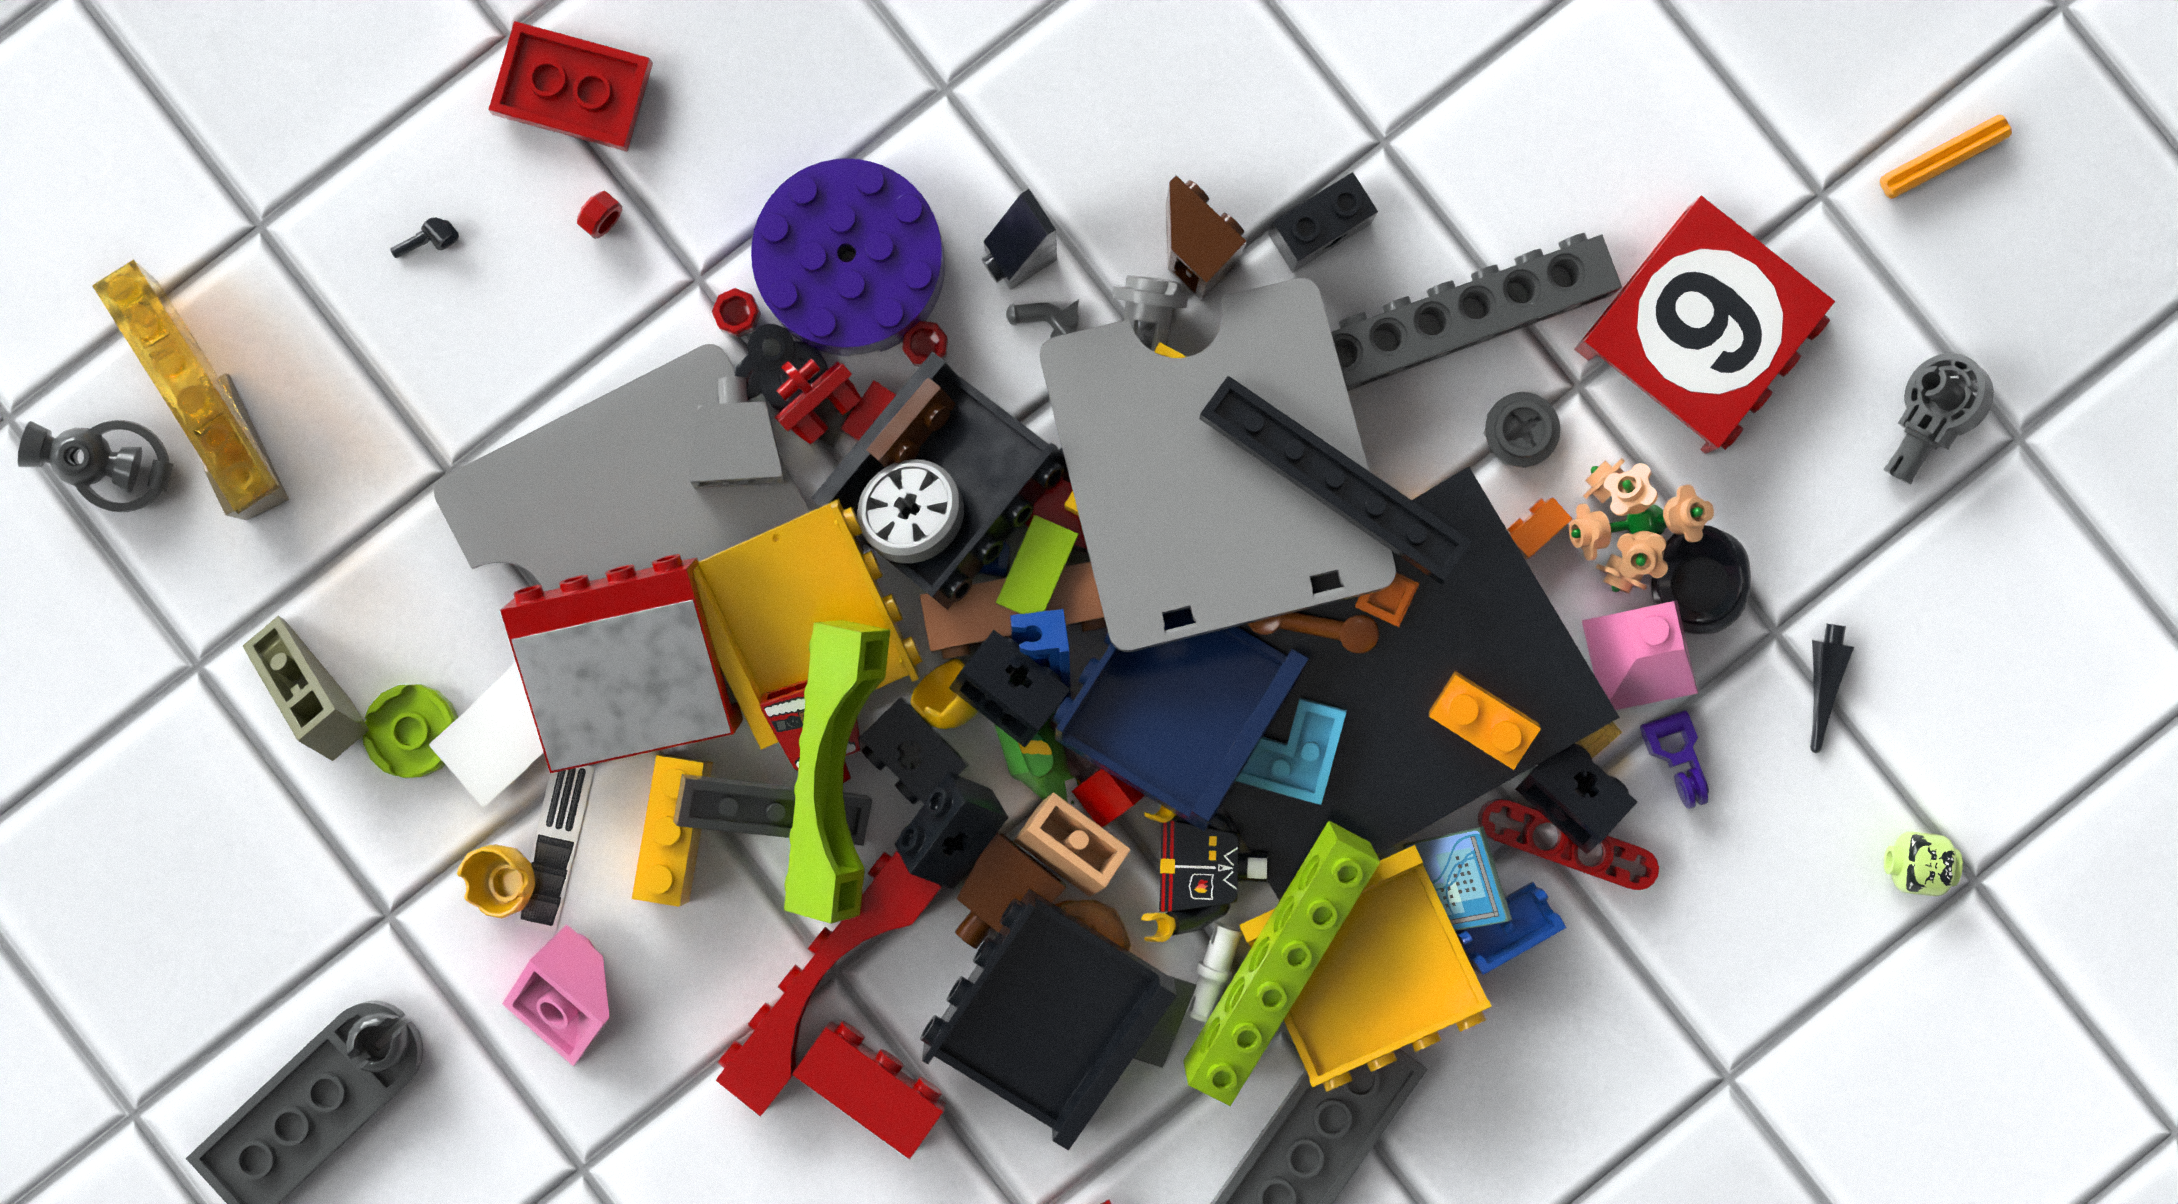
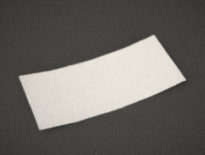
(491, 739)

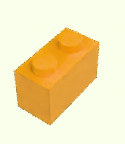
(1484, 720)

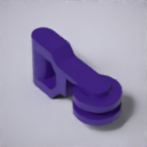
(1689, 787)

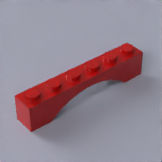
(769, 1056)

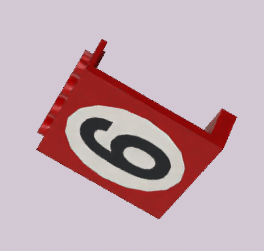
(1708, 323)

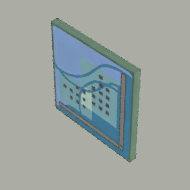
(1464, 877)

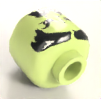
(1923, 864)

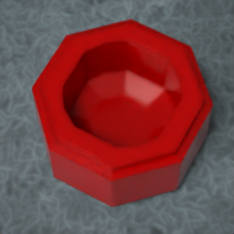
(599, 214)
(736, 312)
(924, 339)

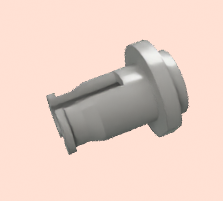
(1150, 301)

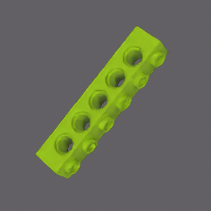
(1280, 963)

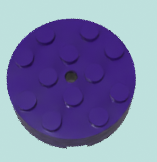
(837, 213)

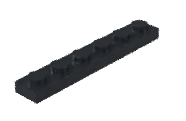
(1335, 480)

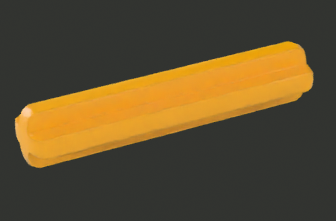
(1945, 156)

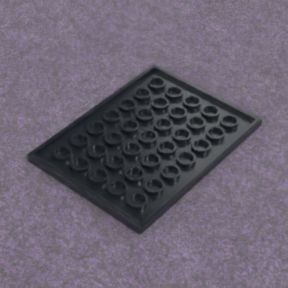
(1392, 760)

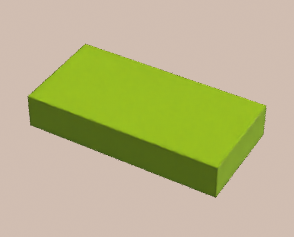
(1037, 567)

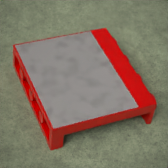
(619, 664)

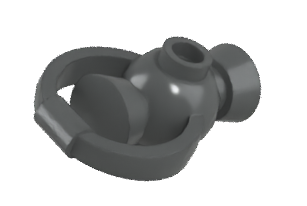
(123, 467)

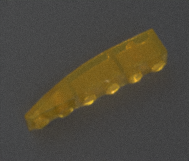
(187, 384)

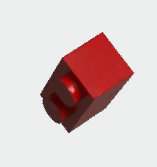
(867, 410)

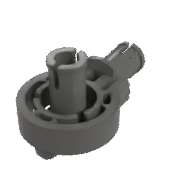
(1939, 409)

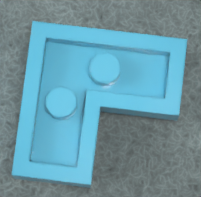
(1303, 763)

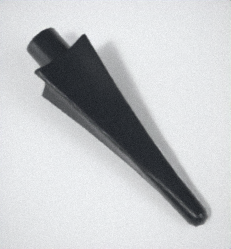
(1829, 666)

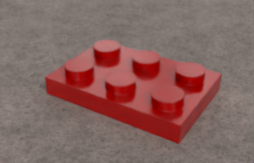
(570, 86)

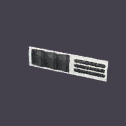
(556, 846)

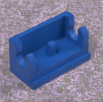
(1044, 640)
(1500, 942)

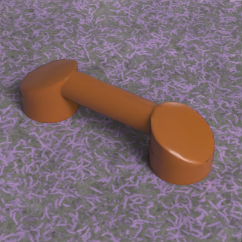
(1356, 634)

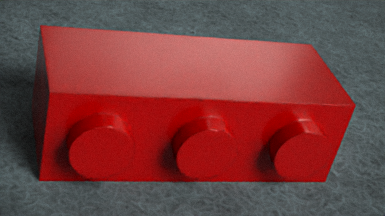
(871, 1087)

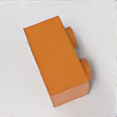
(1539, 527)

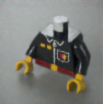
(1199, 873)

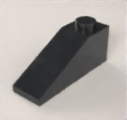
(1020, 242)

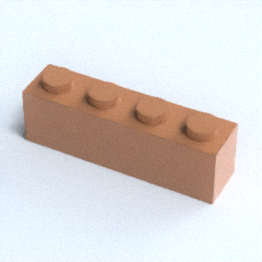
(977, 614)

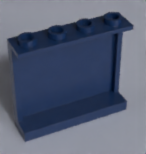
(1179, 714)

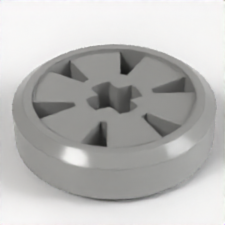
(921, 534)

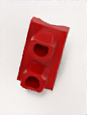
(799, 413)

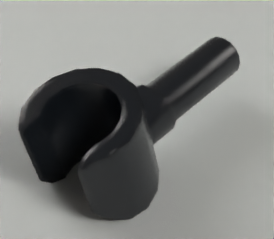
(436, 230)

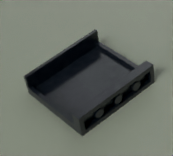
(988, 455)
(1049, 1015)

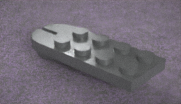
(310, 1106)

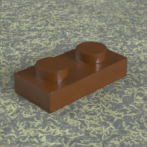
(912, 425)

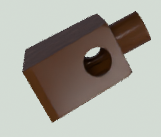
(996, 879)

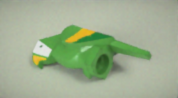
(1041, 764)

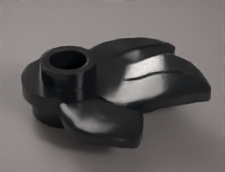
(765, 372)

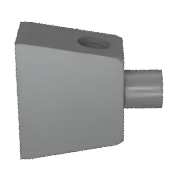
(734, 441)

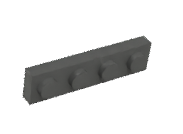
(753, 807)

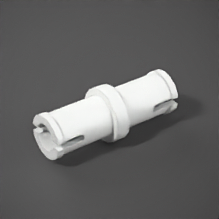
(1214, 970)

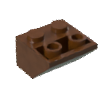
(1199, 241)

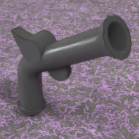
(1061, 321)

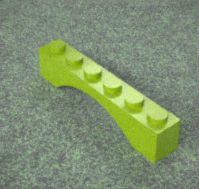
(823, 865)

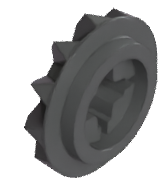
(1543, 435)

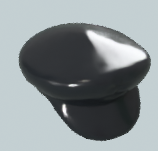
(1706, 579)

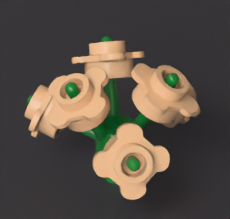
(1646, 522)

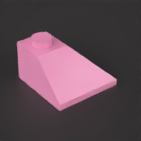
(1641, 655)
(563, 994)

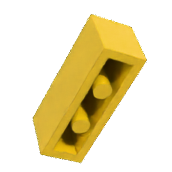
(667, 850)

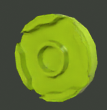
(403, 726)

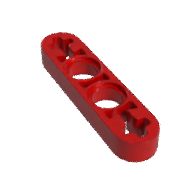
(1565, 851)

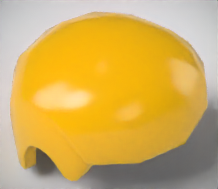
(938, 703)
(497, 880)

